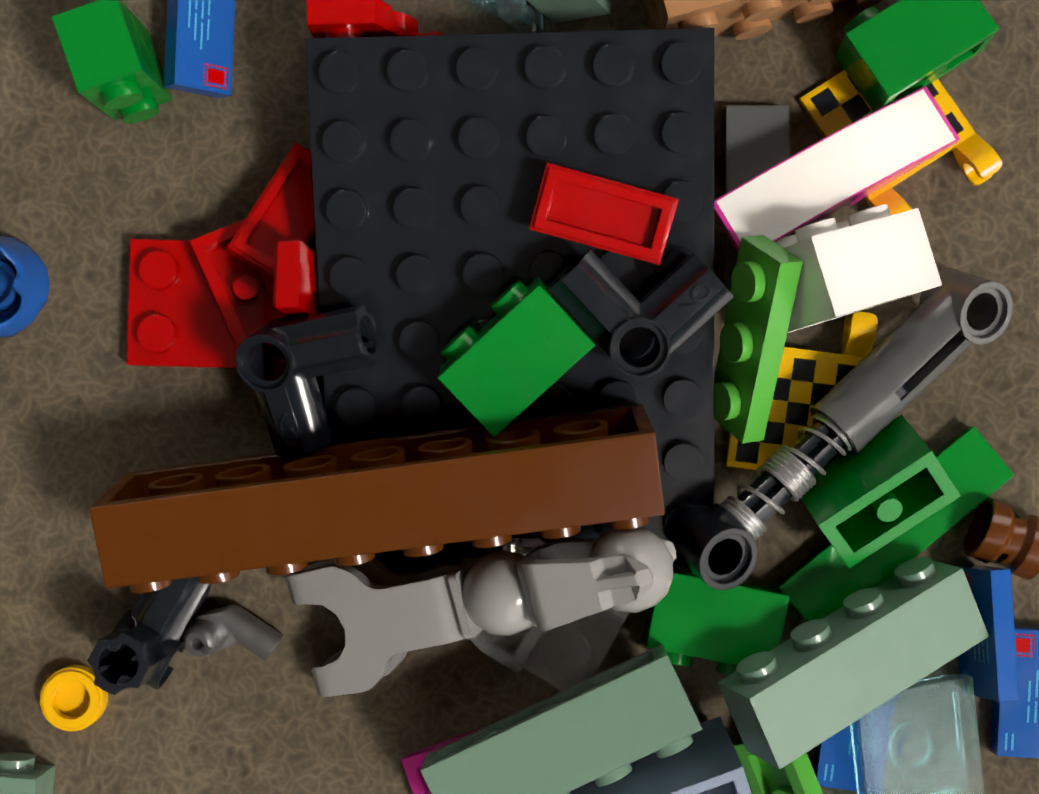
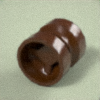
(1004, 537)

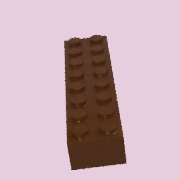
(379, 498)

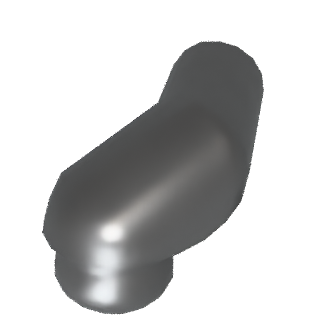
(227, 628)

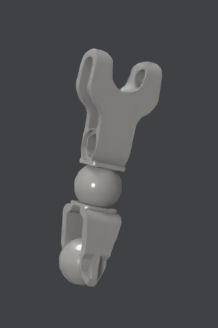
(498, 593)

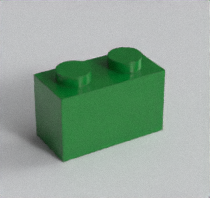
(911, 45)
(113, 60)
(513, 355)
(878, 492)
(715, 622)

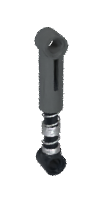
(964, 310)

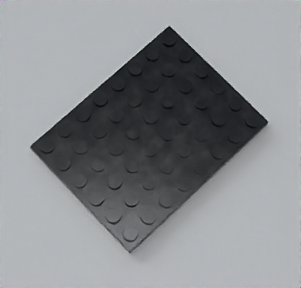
(428, 202)

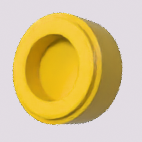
(72, 699)

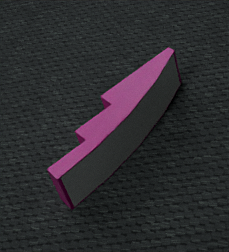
(837, 170)

